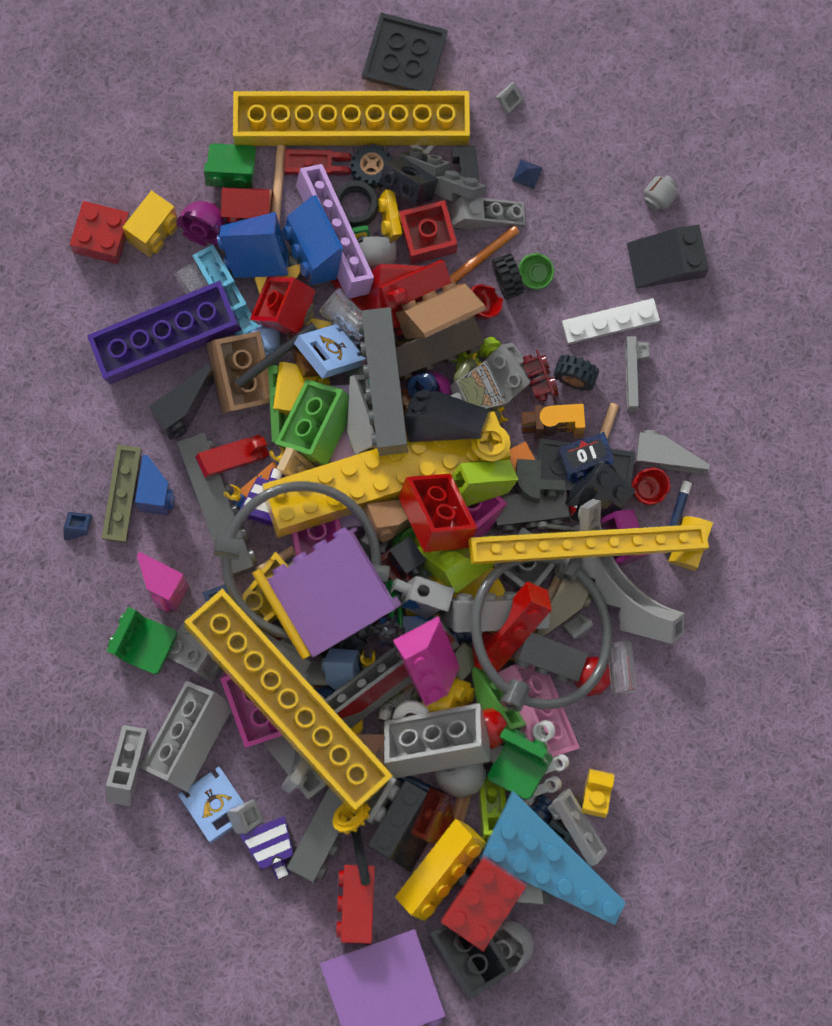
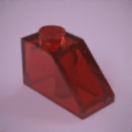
(434, 816)

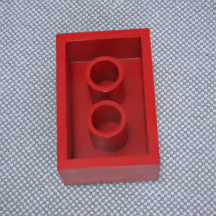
(437, 512)
(483, 903)
(355, 906)

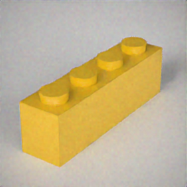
(440, 870)

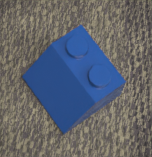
(153, 490)

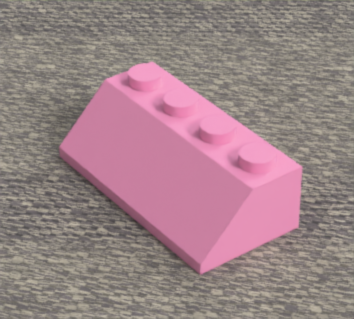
(542, 687)

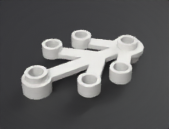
(540, 734)

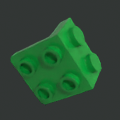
(230, 166)
(141, 641)
(520, 764)

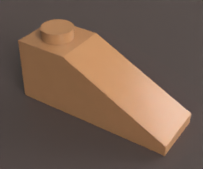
(387, 518)

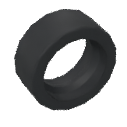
(364, 188)

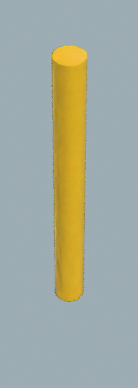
(281, 613)

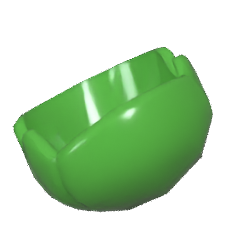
(536, 271)

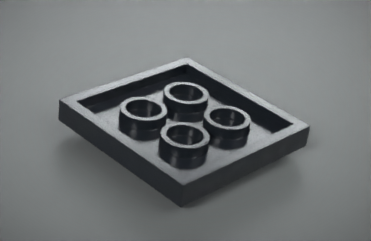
(404, 53)

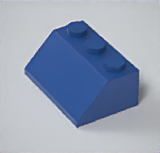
(313, 242)

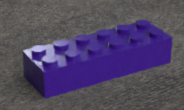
(164, 332)

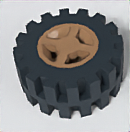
(366, 159)
(576, 372)

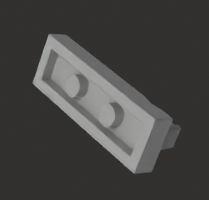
(633, 352)
(569, 811)

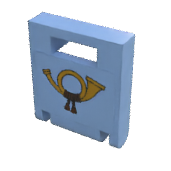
(335, 347)
(210, 801)

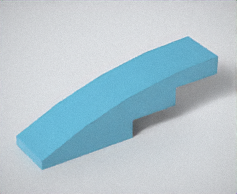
(213, 270)

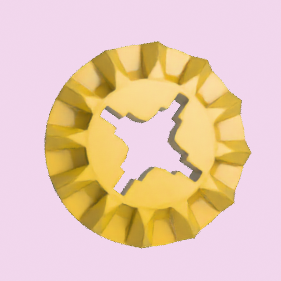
(498, 436)
(343, 813)

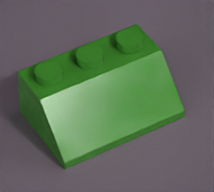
(315, 422)

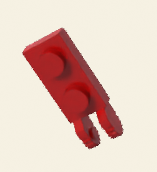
(299, 159)

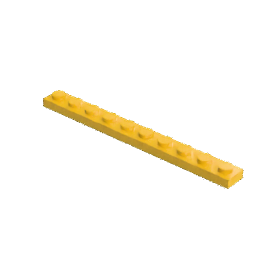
(587, 544)

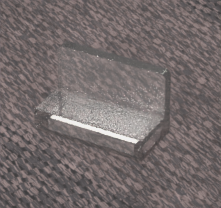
(622, 668)

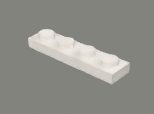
(610, 321)

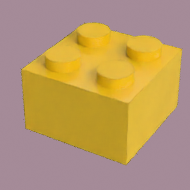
(151, 224)

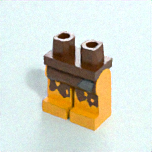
(554, 420)

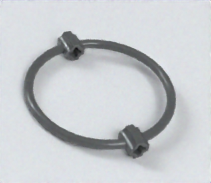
(229, 546)
(516, 692)

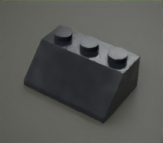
(394, 835)
(468, 965)

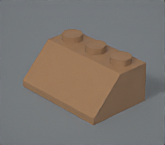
(438, 311)
(231, 359)

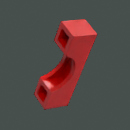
(528, 610)

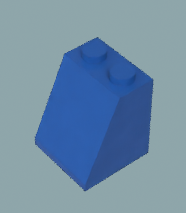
(255, 247)

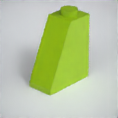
(484, 480)

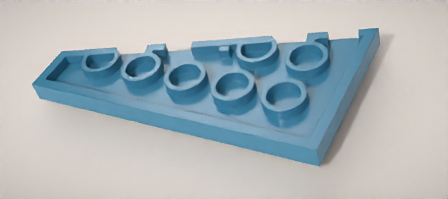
(541, 858)

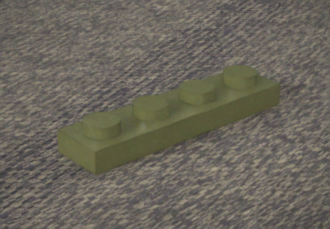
(121, 493)

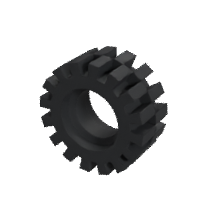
(508, 276)

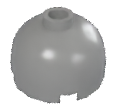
(378, 251)
(461, 780)
(514, 944)

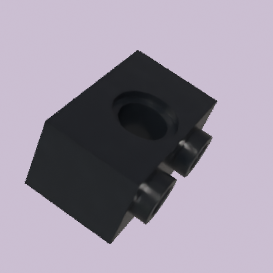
(408, 181)

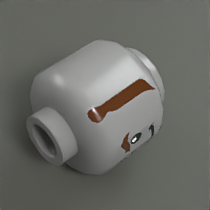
(660, 192)

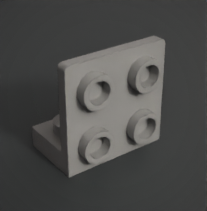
(509, 371)
(192, 655)

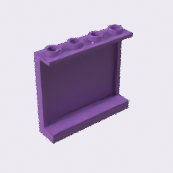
(331, 591)
(384, 985)

